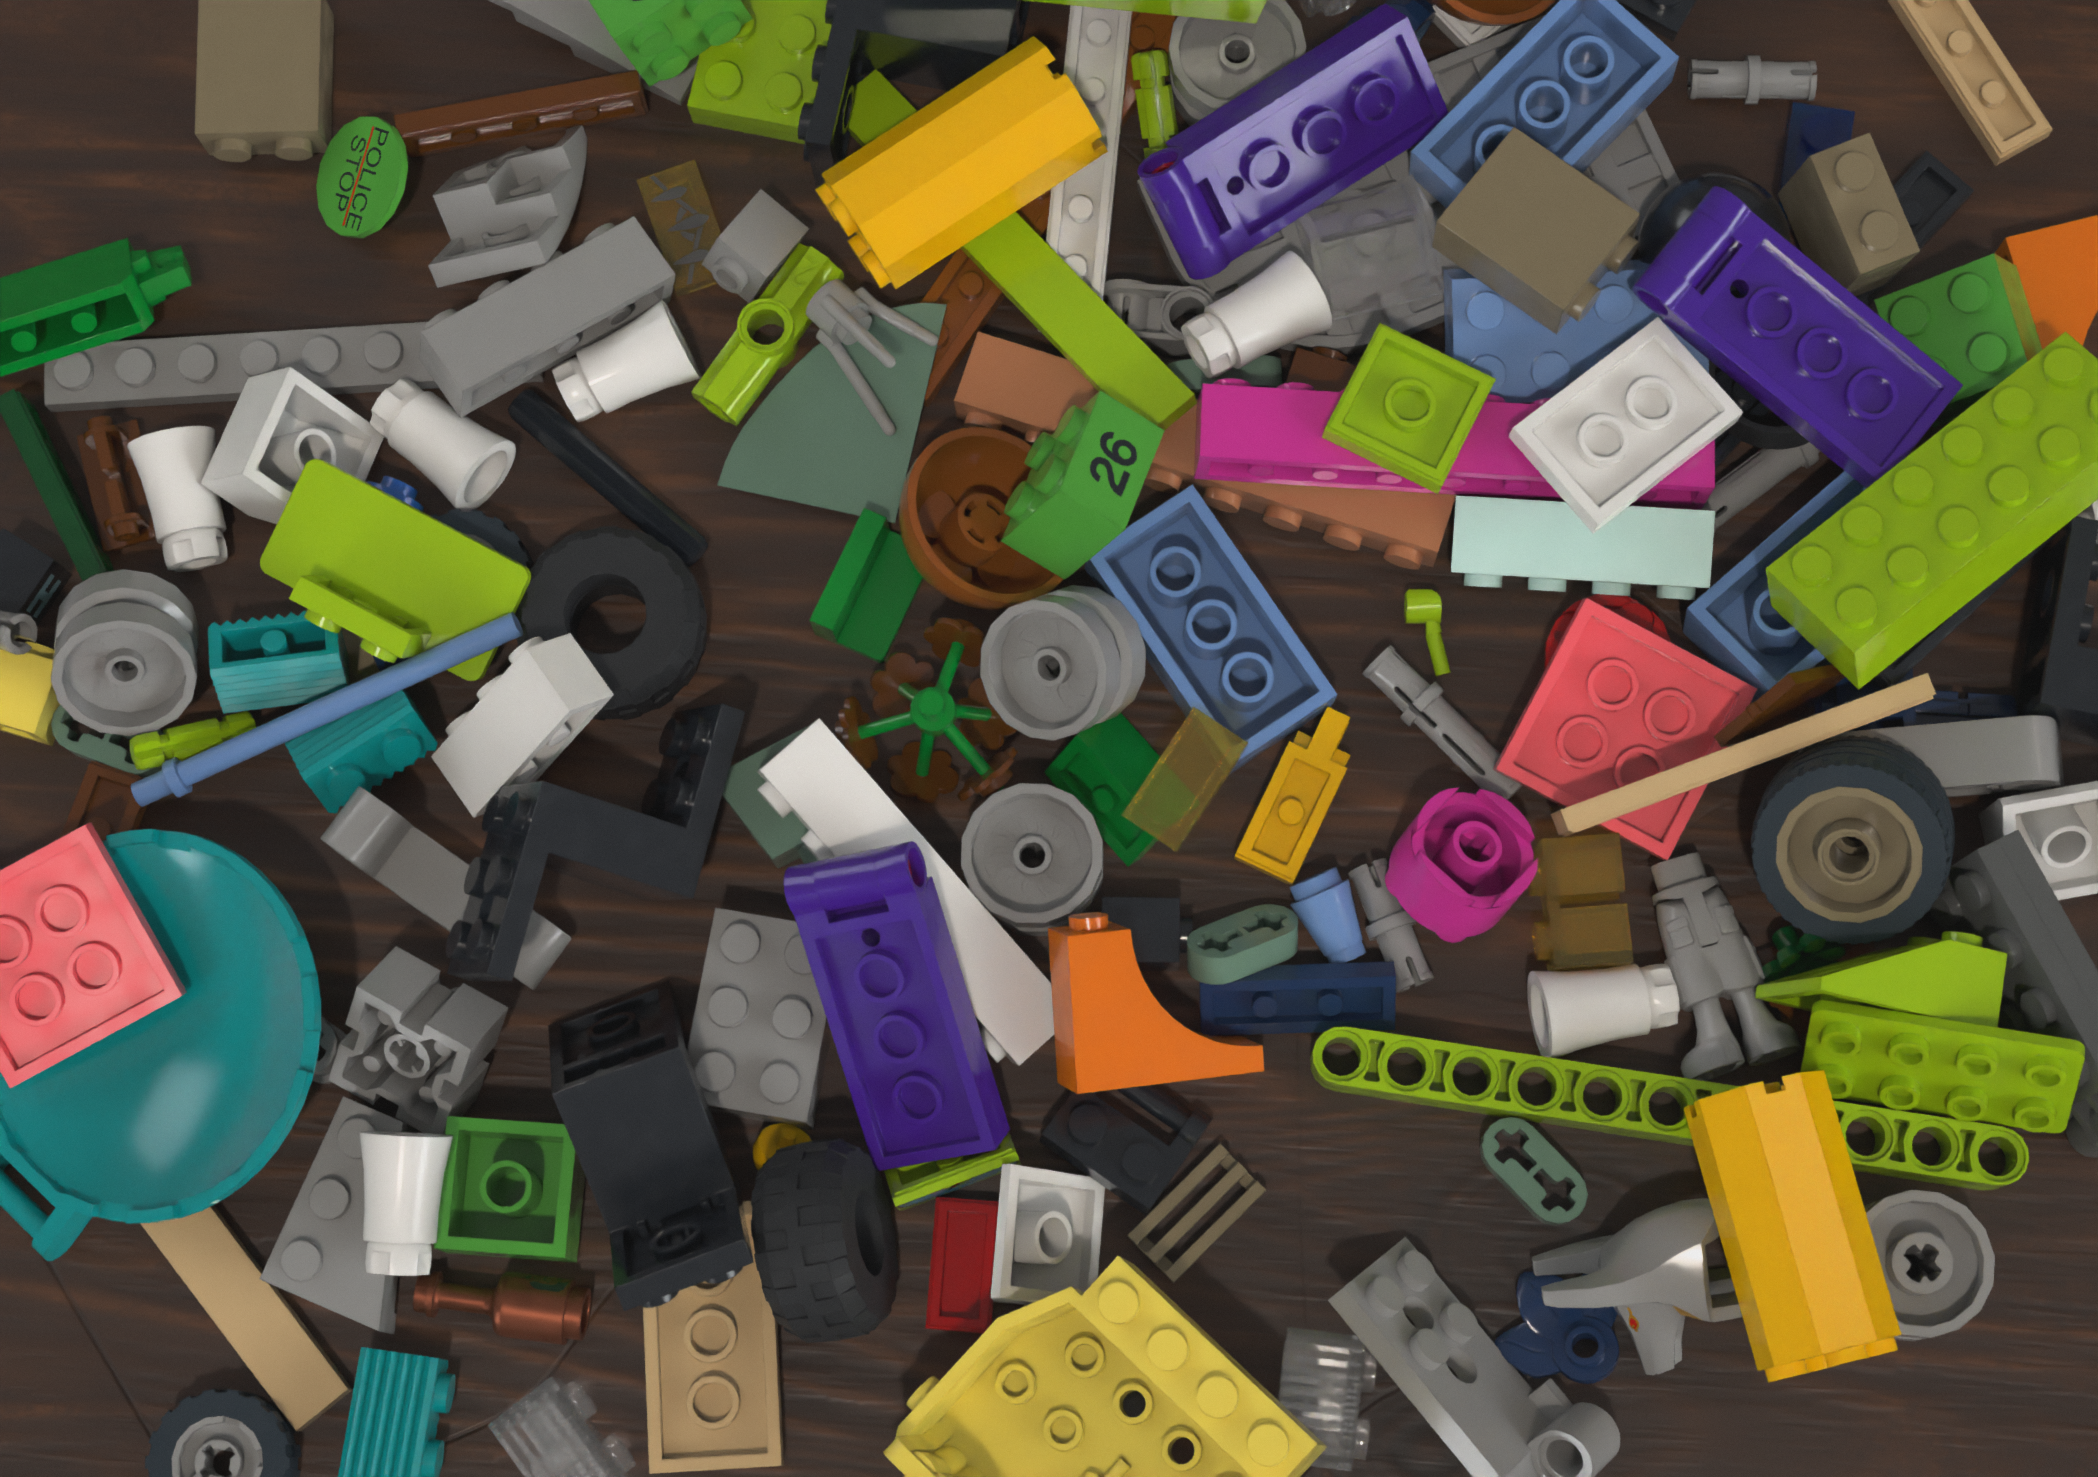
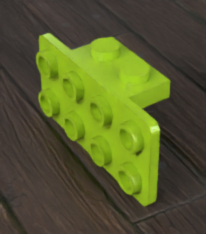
(387, 569)
(1944, 1066)

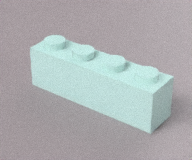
(1554, 545)

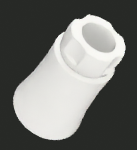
(1258, 317)
(627, 365)
(449, 450)
(183, 511)
(1599, 1005)
(402, 1199)

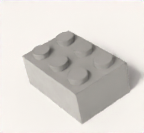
(759, 1022)

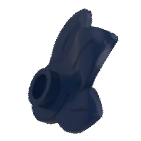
(1547, 1336)

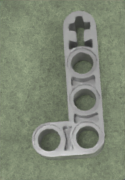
(1985, 754)
(427, 875)

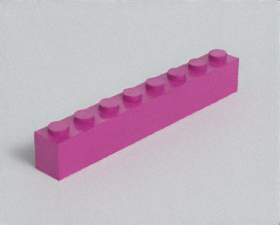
(1278, 433)

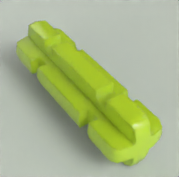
(1154, 99)
(187, 740)

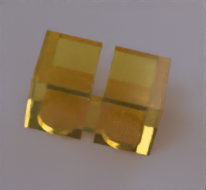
(1575, 873)

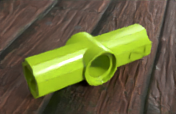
(746, 366)

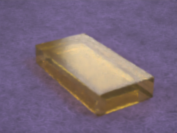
(1185, 779)

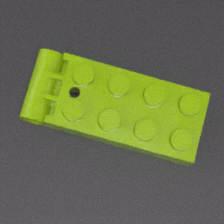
(763, 72)

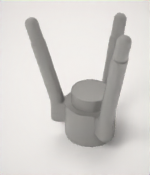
(846, 319)

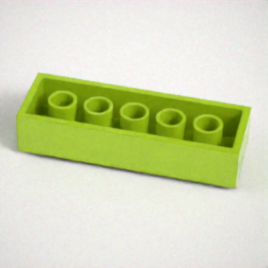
(1947, 517)

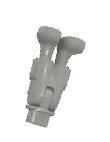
(1714, 961)

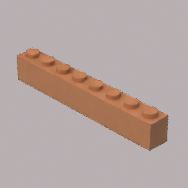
(1031, 391)

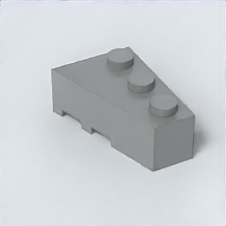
(322, 1240)

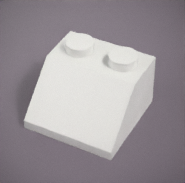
(274, 433)

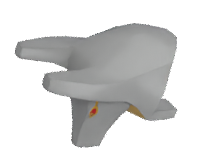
(1650, 1275)

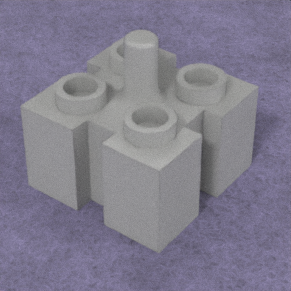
(417, 1042)

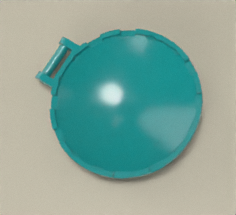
(193, 1091)

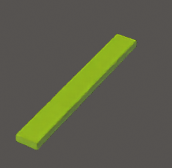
(1048, 289)

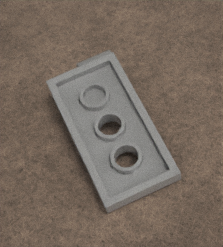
(1488, 1411)

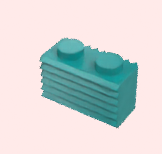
(275, 662)
(361, 748)
(396, 1415)

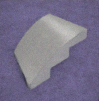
(509, 210)

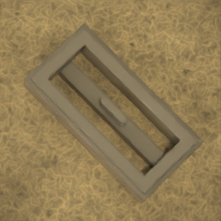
(1235, 1174)

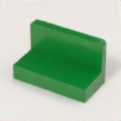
(868, 590)
(1104, 773)

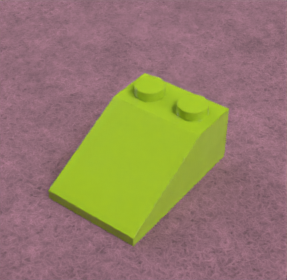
(1925, 978)

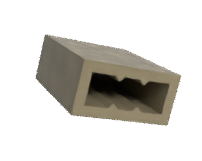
(264, 78)
(1849, 215)
(1537, 231)

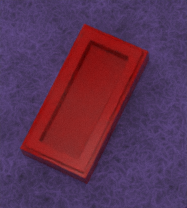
(962, 1265)

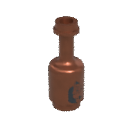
(519, 1306)

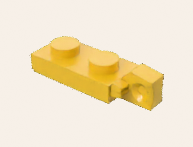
(1296, 800)

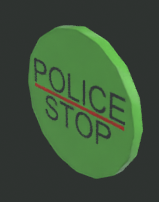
(362, 177)

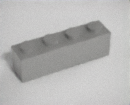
(544, 315)

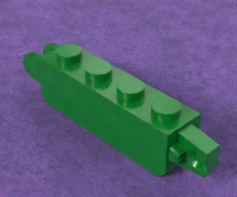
(84, 301)

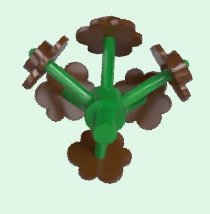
(909, 698)

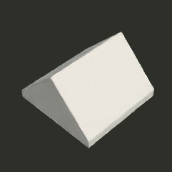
(2059, 831)
(1045, 1234)

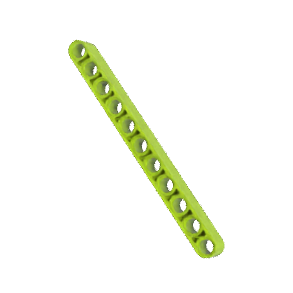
(1631, 1116)

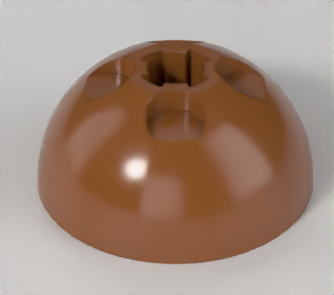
(957, 519)

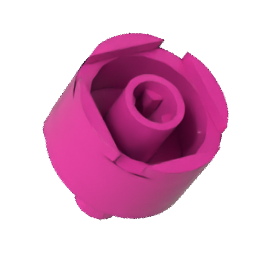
(1462, 863)

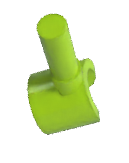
(1425, 607)

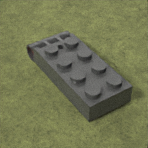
(2048, 972)

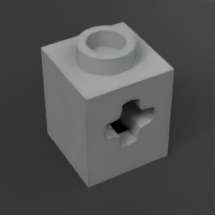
(754, 246)

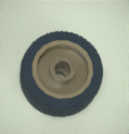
(1843, 885)

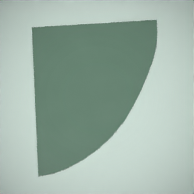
(818, 439)

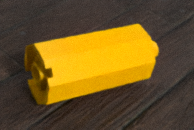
(961, 164)
(1793, 1225)

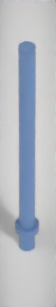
(179, 776)

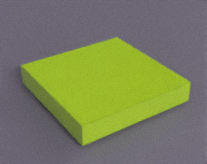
(1408, 408)

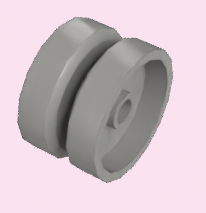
(1223, 59)
(125, 652)
(1062, 662)
(1042, 821)
(1951, 1258)

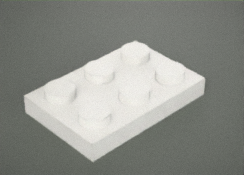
(1625, 424)

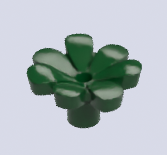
(1800, 954)

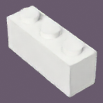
(521, 720)

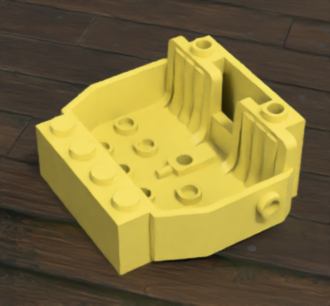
(1051, 1385)

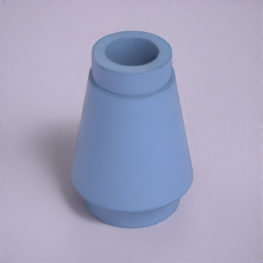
(1329, 915)

